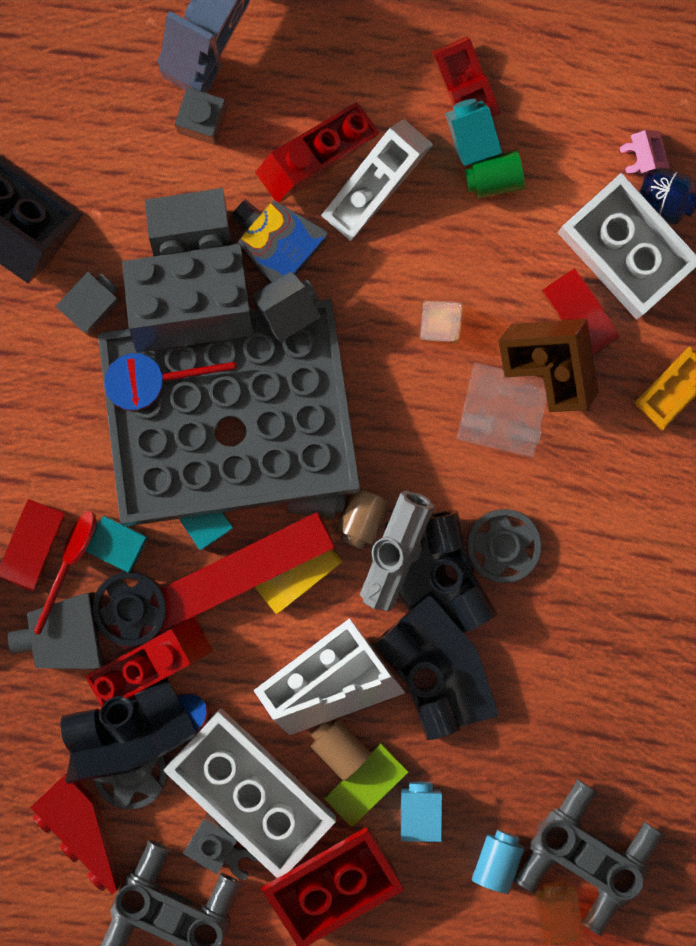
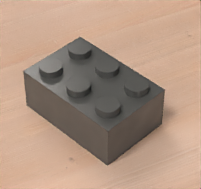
(187, 298)

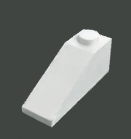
(377, 178)

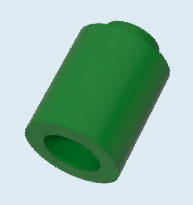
(495, 175)

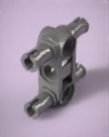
(589, 857)
(165, 911)

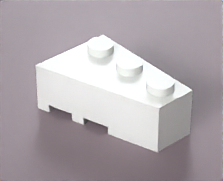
(328, 682)

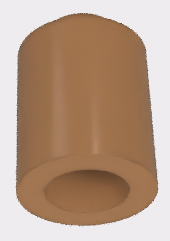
(362, 518)
(339, 748)

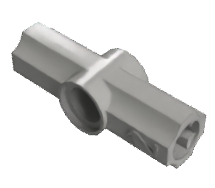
(405, 532)

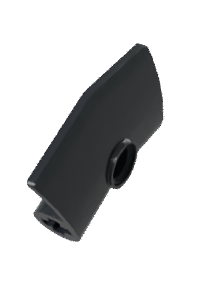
(461, 598)
(433, 641)
(106, 747)

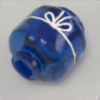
(670, 194)

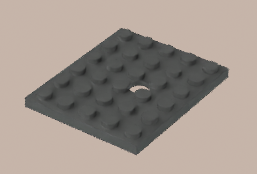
(283, 394)

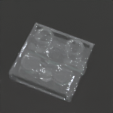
(502, 411)

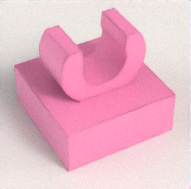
(649, 152)

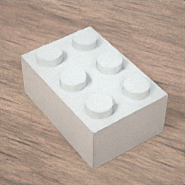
(628, 246)

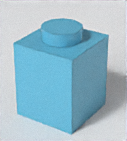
(421, 812)

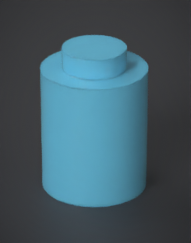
(498, 862)

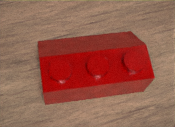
(333, 888)

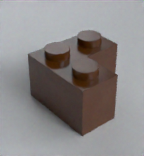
(560, 354)

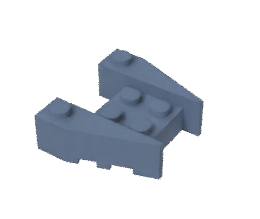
(195, 45)

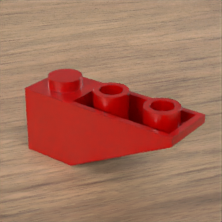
(315, 152)
(150, 662)
(77, 821)

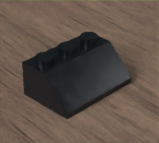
(31, 223)

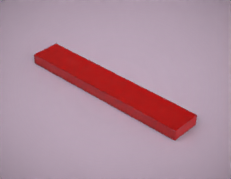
(242, 570)

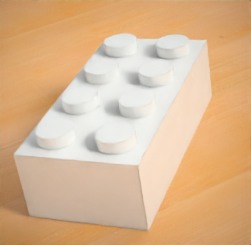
(250, 794)

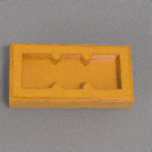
(670, 391)

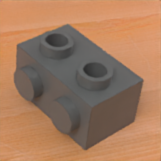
(188, 222)

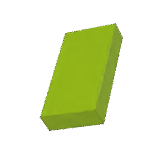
(366, 785)

